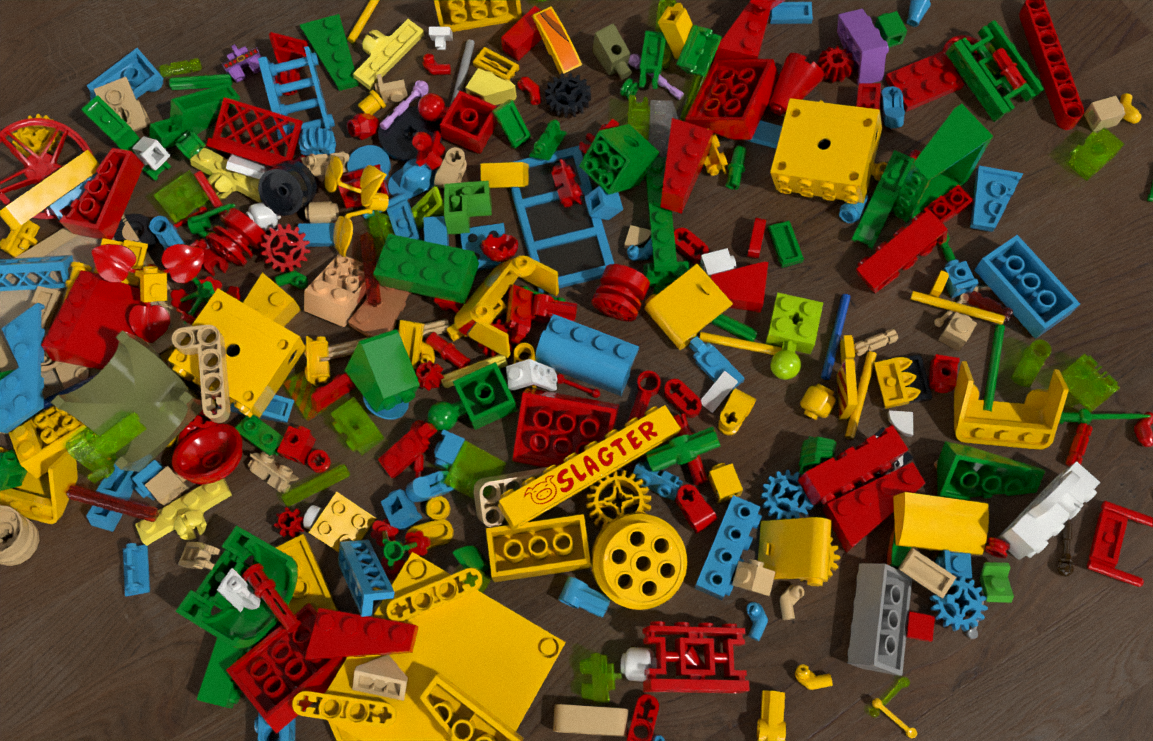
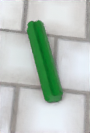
(196, 82)

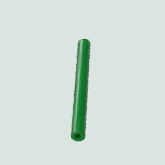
(993, 367)

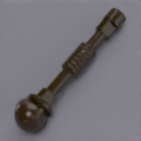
(1065, 564)

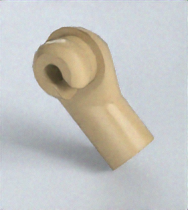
(788, 599)

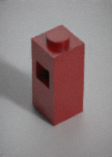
(522, 36)

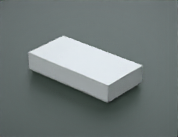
(247, 166)

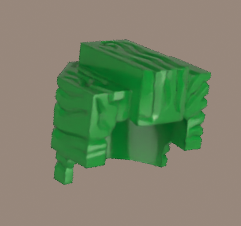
(815, 451)

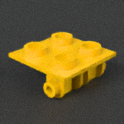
(341, 522)

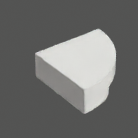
(902, 422)

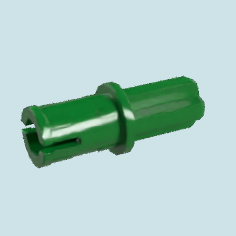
(736, 168)

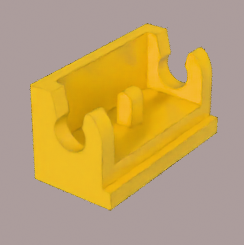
(505, 174)

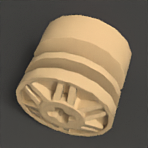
(17, 537)

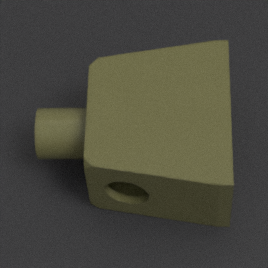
(612, 51)

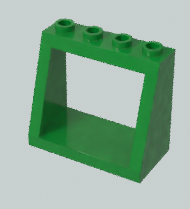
(943, 163)

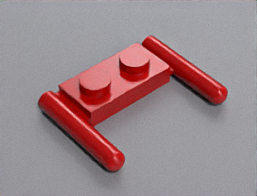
(1109, 539)

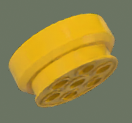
(617, 536)

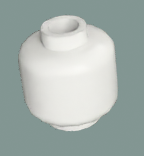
(263, 216)
(635, 663)

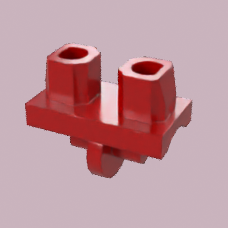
(429, 149)

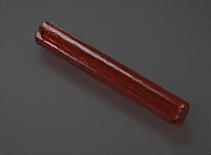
(369, 266)
(112, 503)

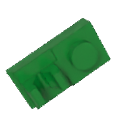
(664, 277)

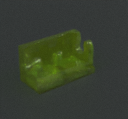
(639, 116)

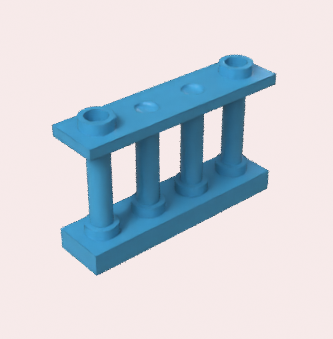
(275, 90)

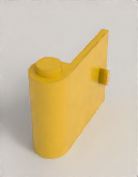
(685, 308)
(796, 548)

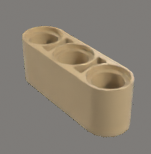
(590, 720)

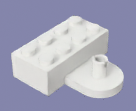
(1049, 511)

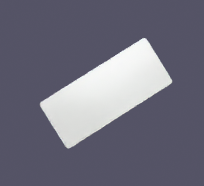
(718, 391)

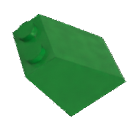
(383, 371)

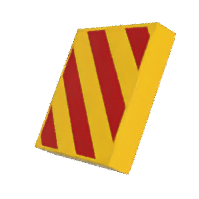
(847, 389)

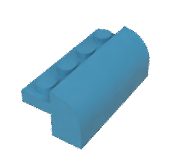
(586, 354)

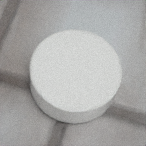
(311, 516)

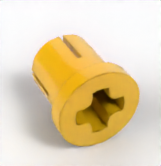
(371, 103)

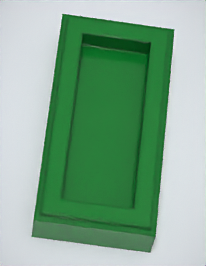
(511, 123)
(785, 244)

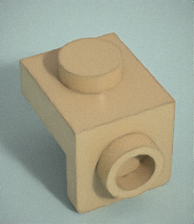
(391, 91)

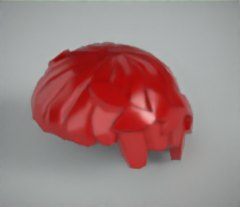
(500, 248)

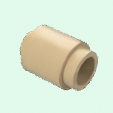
(322, 212)

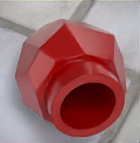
(362, 125)

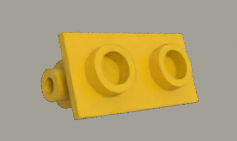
(715, 161)
(316, 371)

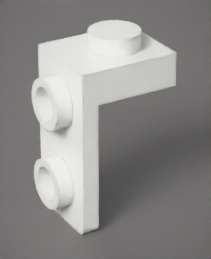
(531, 373)

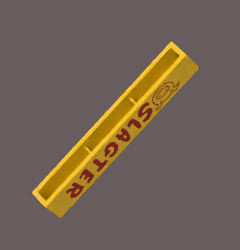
(588, 467)

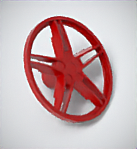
(37, 166)

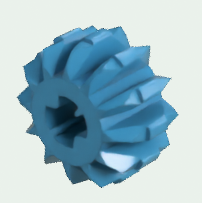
(317, 141)

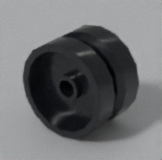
(287, 187)

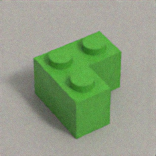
(463, 202)

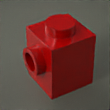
(296, 444)

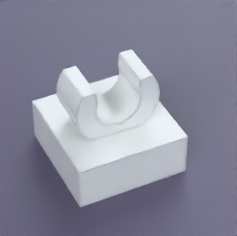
(440, 36)

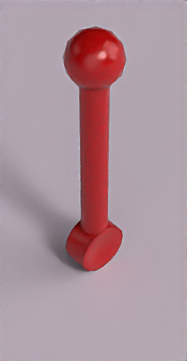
(202, 210)
(560, 380)

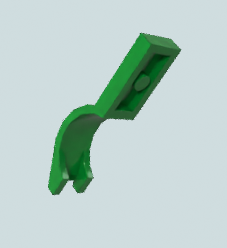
(117, 130)
(883, 198)

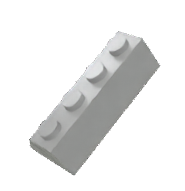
(880, 619)

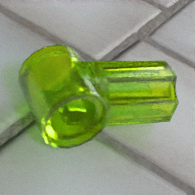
(1030, 363)

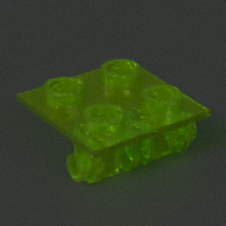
(1087, 383)
(471, 466)

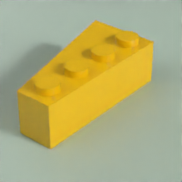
(271, 301)
(462, 715)

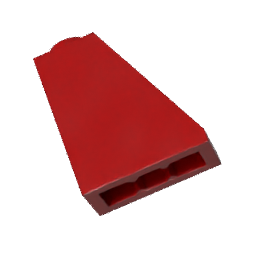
(744, 286)

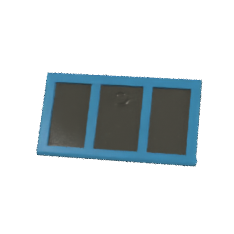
(556, 234)

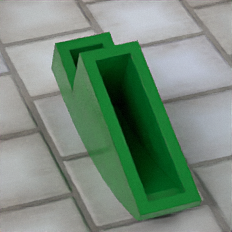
(192, 112)

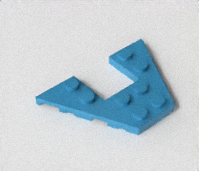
(23, 388)

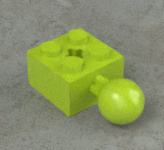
(792, 337)

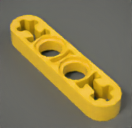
(433, 591)
(344, 711)

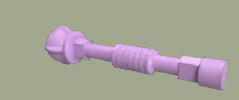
(635, 61)
(420, 89)

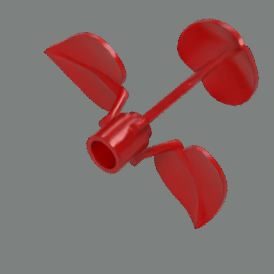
(115, 263)

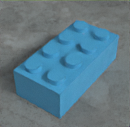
(1026, 286)

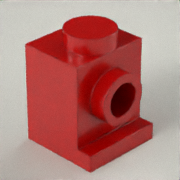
(939, 365)

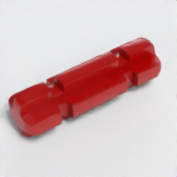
(1079, 444)

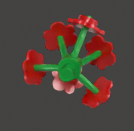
(204, 292)

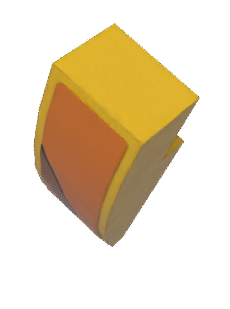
(556, 40)

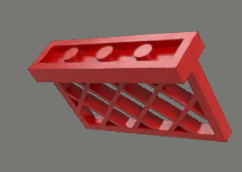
(246, 150)

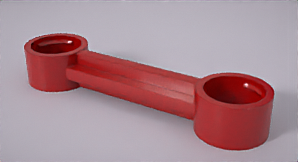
(644, 396)

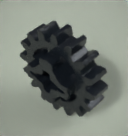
(568, 95)

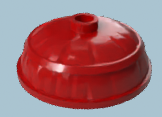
(208, 454)

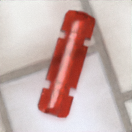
(989, 305)

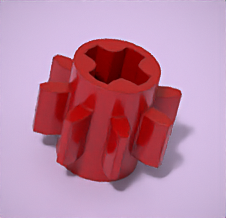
(287, 77)
(429, 375)
(284, 519)

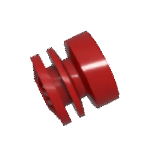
(234, 240)
(620, 292)

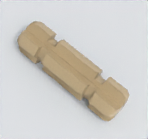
(875, 342)

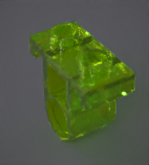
(87, 455)

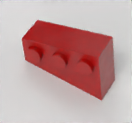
(745, 35)

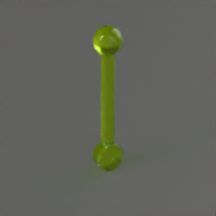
(903, 683)

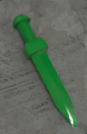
(1085, 416)

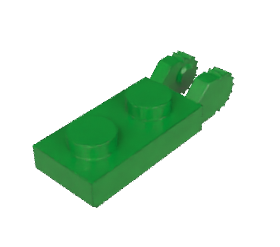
(652, 57)

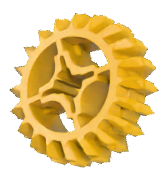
(608, 503)

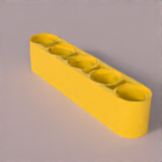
(49, 190)

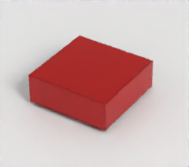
(920, 626)

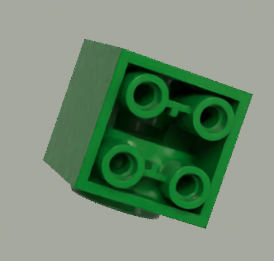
(618, 158)

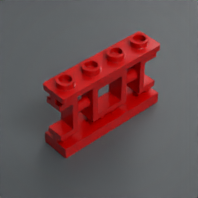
(695, 678)

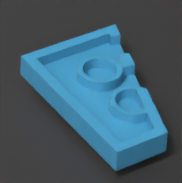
(991, 196)

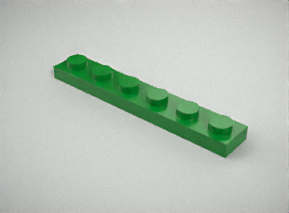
(660, 220)

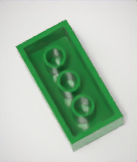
(426, 268)

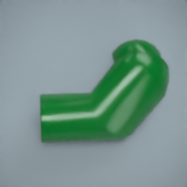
(294, 278)

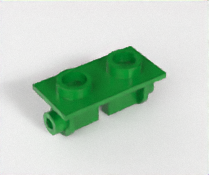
(549, 141)
(260, 434)

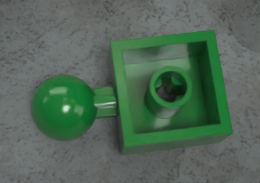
(479, 409)

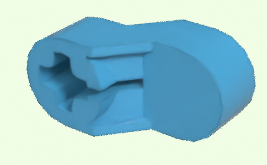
(892, 107)
(420, 489)

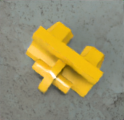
(20, 239)

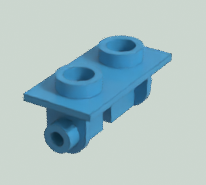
(664, 485)
(136, 569)

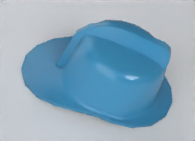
(412, 179)

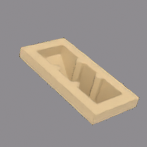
(381, 678)

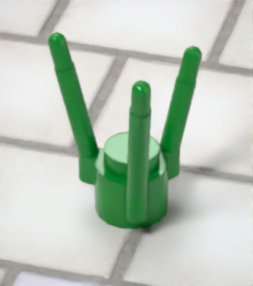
(200, 223)

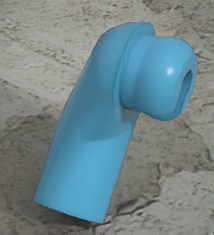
(758, 619)

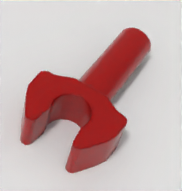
(216, 259)

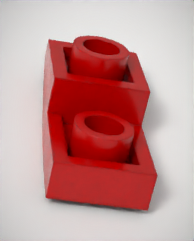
(950, 204)

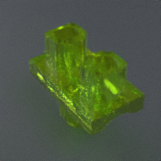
(602, 678)

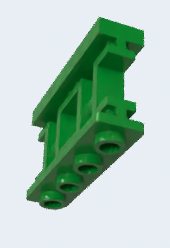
(980, 78)

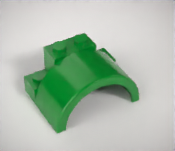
(230, 625)

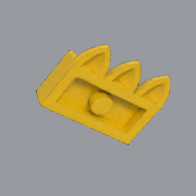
(893, 381)

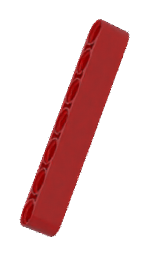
(1051, 64)

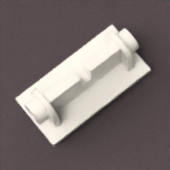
(238, 592)

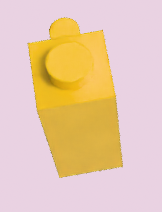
(676, 27)

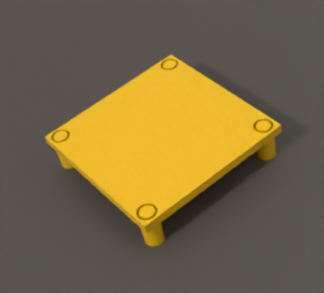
(470, 642)

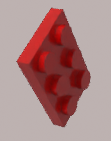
(925, 80)

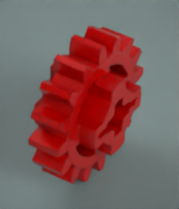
(288, 256)

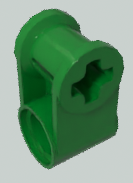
(190, 144)

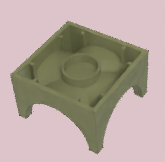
(139, 383)

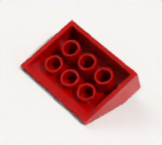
(734, 97)
(90, 321)
(559, 425)
(278, 671)

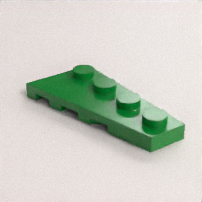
(332, 48)

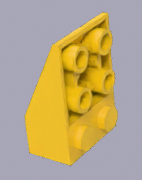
(44, 439)

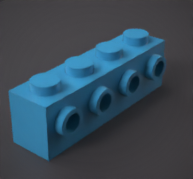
(727, 548)

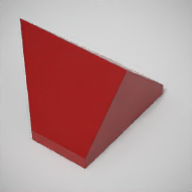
(287, 48)

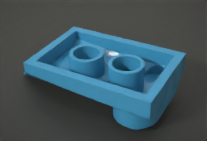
(137, 69)

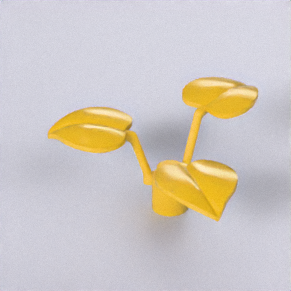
(370, 183)

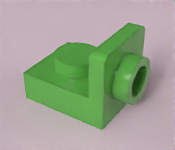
(996, 582)

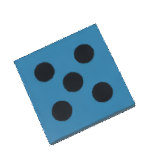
(472, 242)

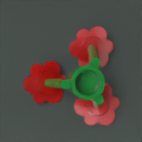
(394, 549)

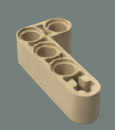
(208, 374)
(498, 484)

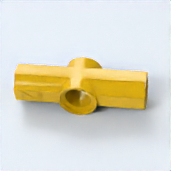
(771, 723)

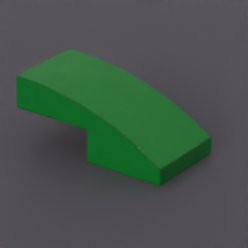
(471, 558)

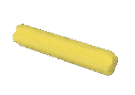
(450, 377)

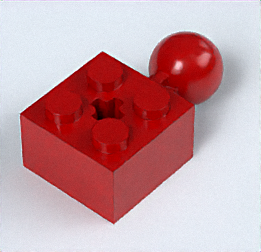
(465, 123)

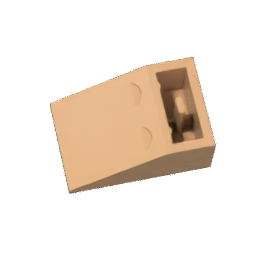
(337, 291)

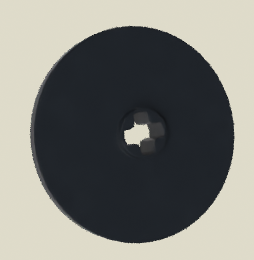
(396, 139)

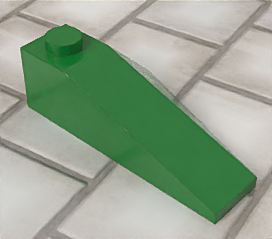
(975, 473)

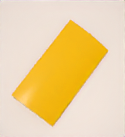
(940, 523)

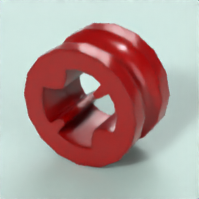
(313, 456)
(997, 548)

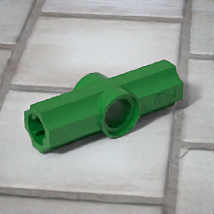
(683, 449)

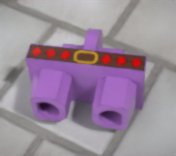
(240, 59)

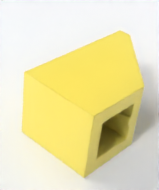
(490, 88)

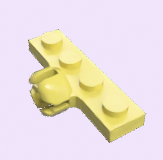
(386, 51)
(223, 179)
(184, 513)

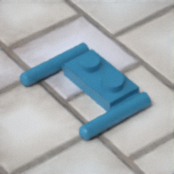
(400, 217)

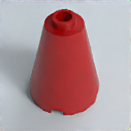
(794, 82)

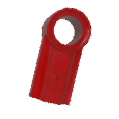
(545, 306)

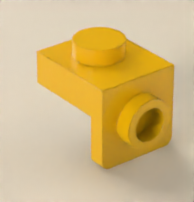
(152, 284)

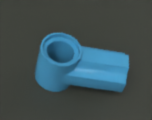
(169, 235)
(579, 595)

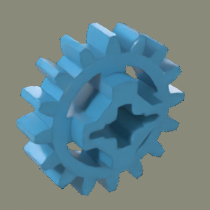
(776, 501)
(969, 604)

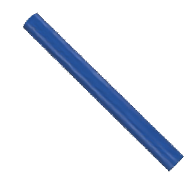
(835, 337)

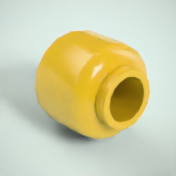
(818, 401)

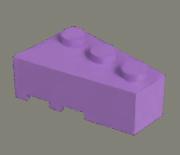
(864, 44)

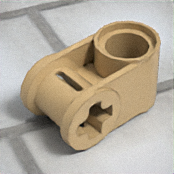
(452, 168)

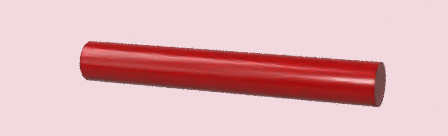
(204, 183)

